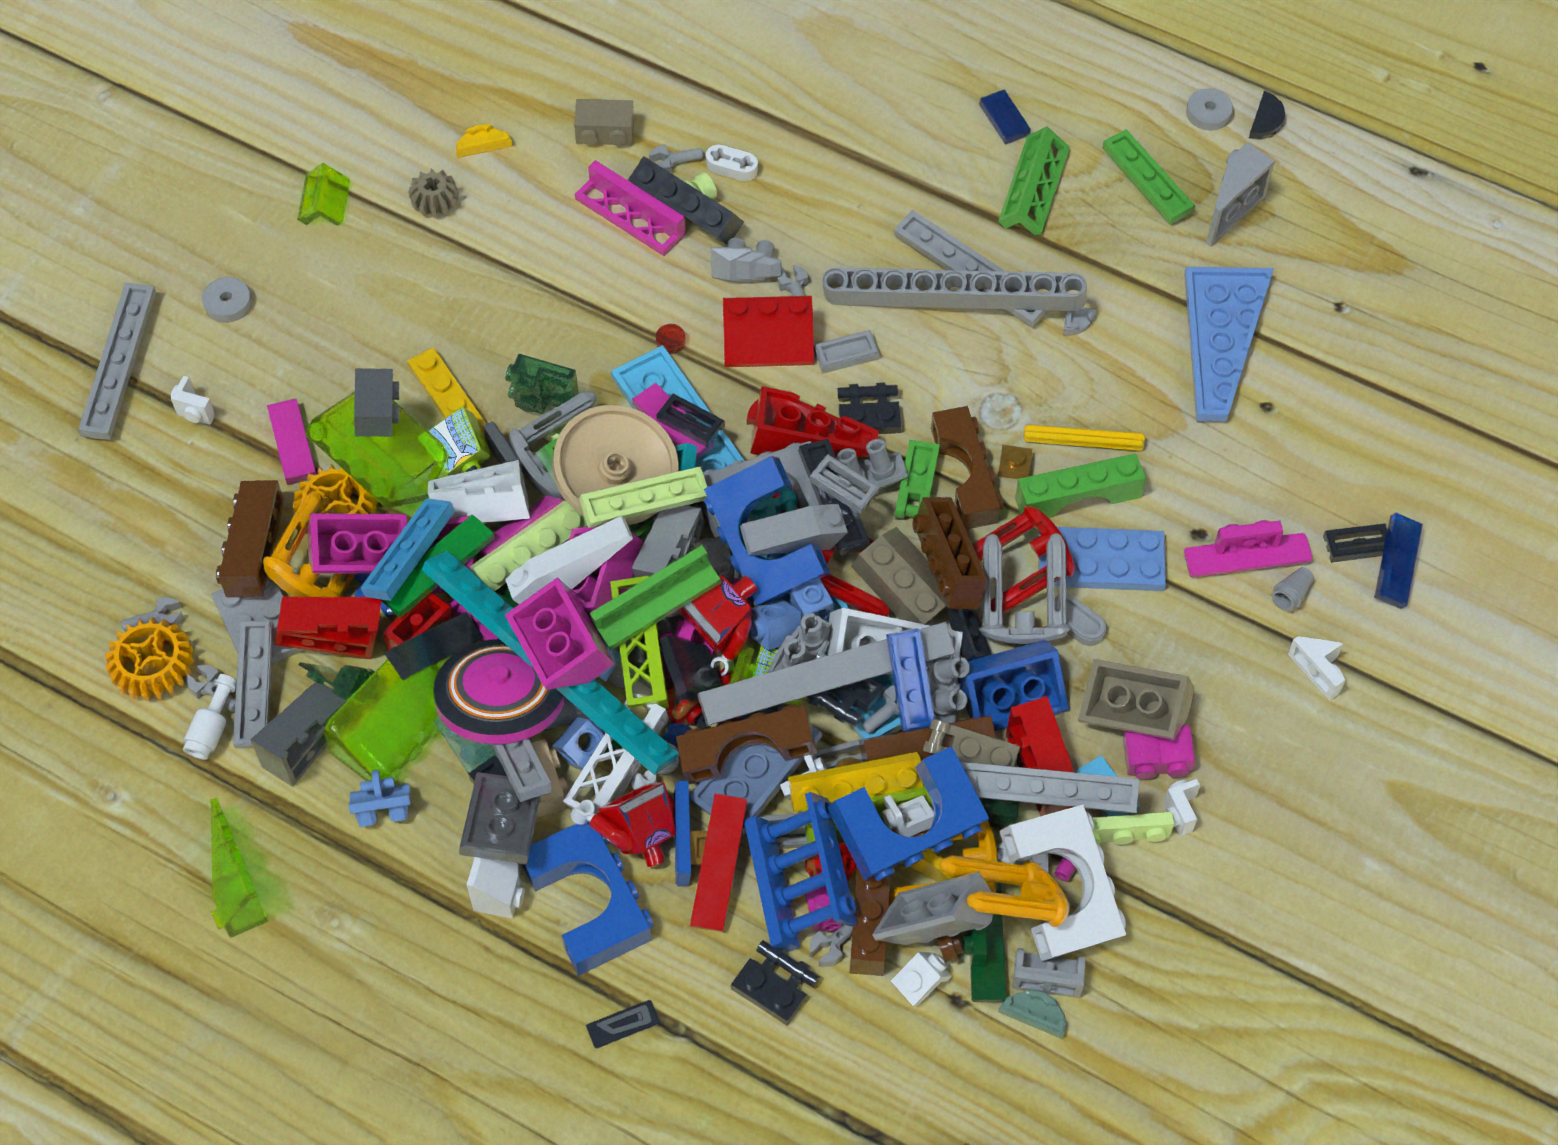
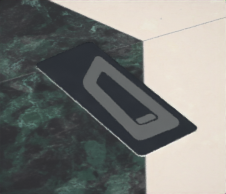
(622, 1024)

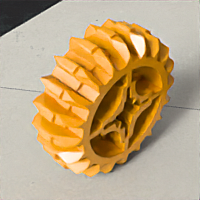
(335, 491)
(145, 648)

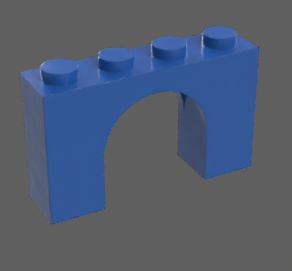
(732, 504)
(880, 849)
(621, 924)

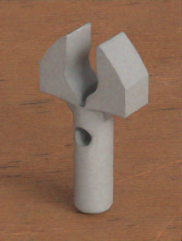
(670, 159)
(794, 287)
(163, 606)
(199, 688)
(884, 713)
(834, 941)

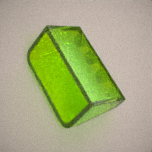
(387, 467)
(384, 723)

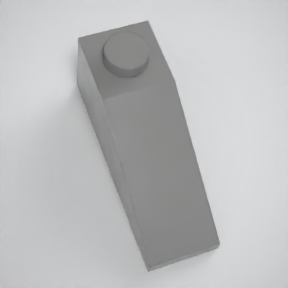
(795, 530)

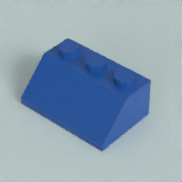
(1014, 679)

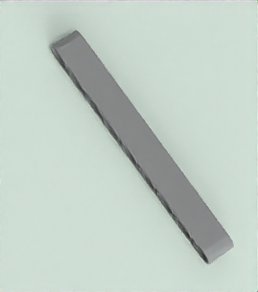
(966, 297)

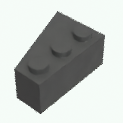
(297, 734)

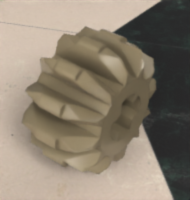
(433, 193)

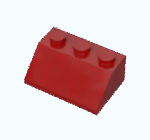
(768, 331)

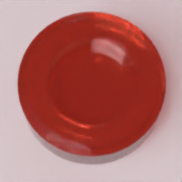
(671, 337)

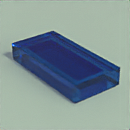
(1004, 116)

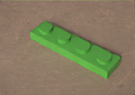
(1148, 176)

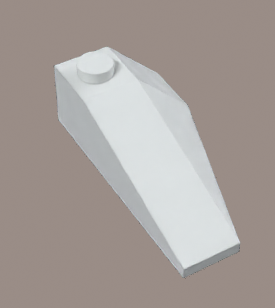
(570, 560)
(858, 628)
(495, 887)

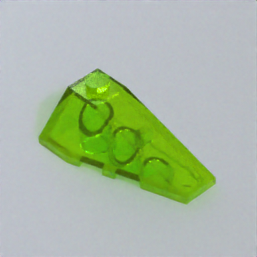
(231, 885)

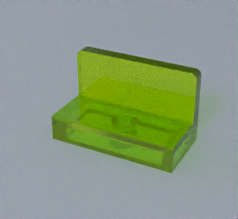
(324, 195)

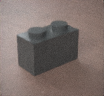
(374, 402)

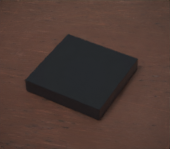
(689, 666)

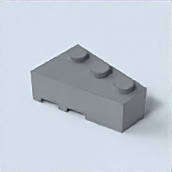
(669, 539)

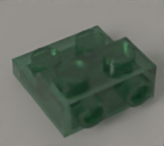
(540, 384)

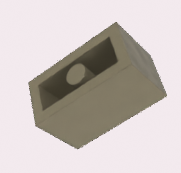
(604, 122)

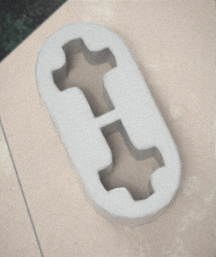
(731, 163)

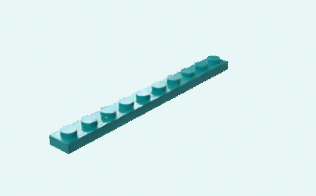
(589, 697)

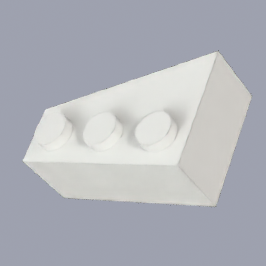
(487, 493)

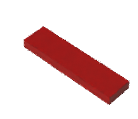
(718, 863)

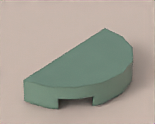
(1035, 1010)

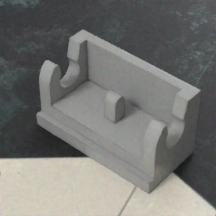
(1050, 976)

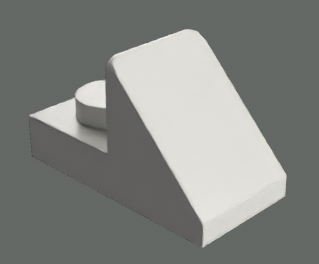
(1315, 660)

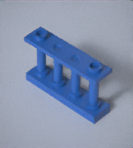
(770, 869)

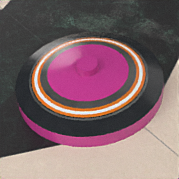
(493, 695)

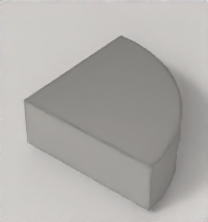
(1078, 321)

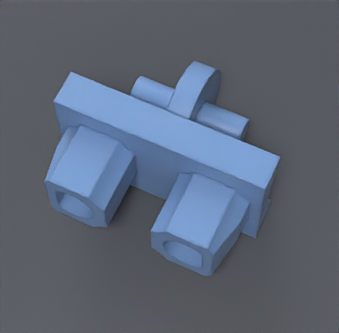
(380, 795)

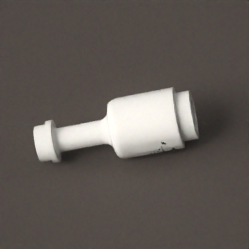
(209, 723)

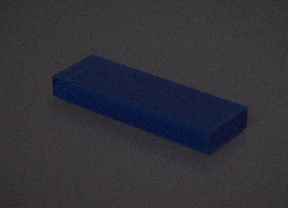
(1398, 560)

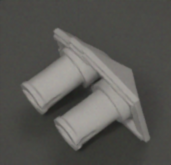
(743, 263)
(880, 469)
(804, 644)
(944, 686)

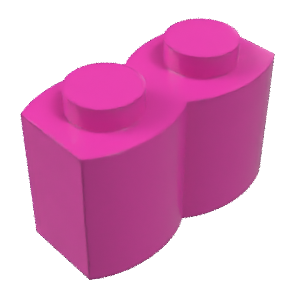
(1153, 755)

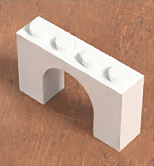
(1070, 836)

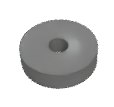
(1205, 99)
(231, 310)

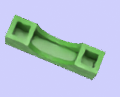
(1113, 479)

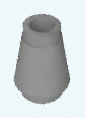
(1291, 590)

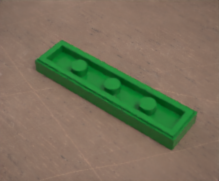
(462, 543)

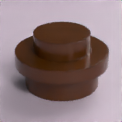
(950, 947)

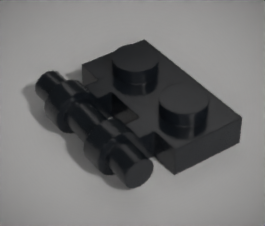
(881, 415)
(856, 695)
(768, 990)

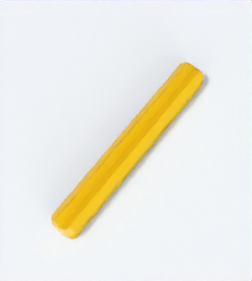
(1084, 437)

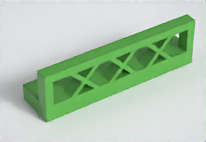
(1029, 175)
(655, 598)

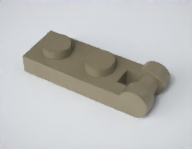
(971, 746)

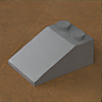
(1241, 189)

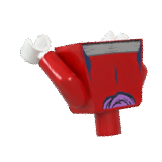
(722, 618)
(635, 820)

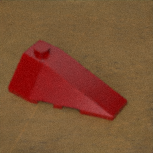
(787, 420)

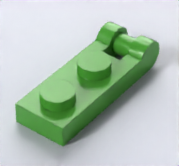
(920, 467)

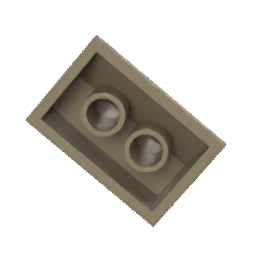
(901, 577)
(1136, 699)

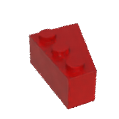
(329, 624)

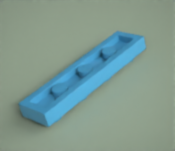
(407, 549)

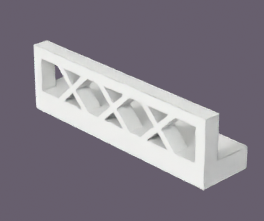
(624, 769)

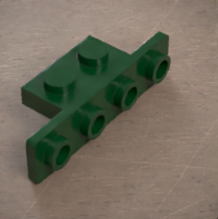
(987, 960)

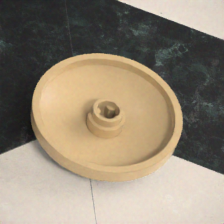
(610, 449)

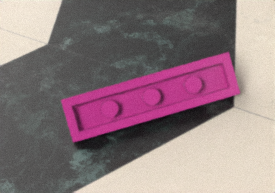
(638, 202)

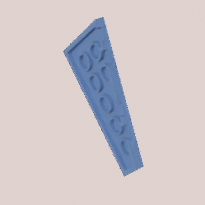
(1221, 324)

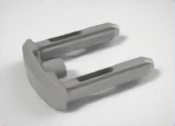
(522, 438)
(1025, 629)

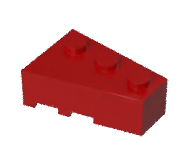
(1040, 742)

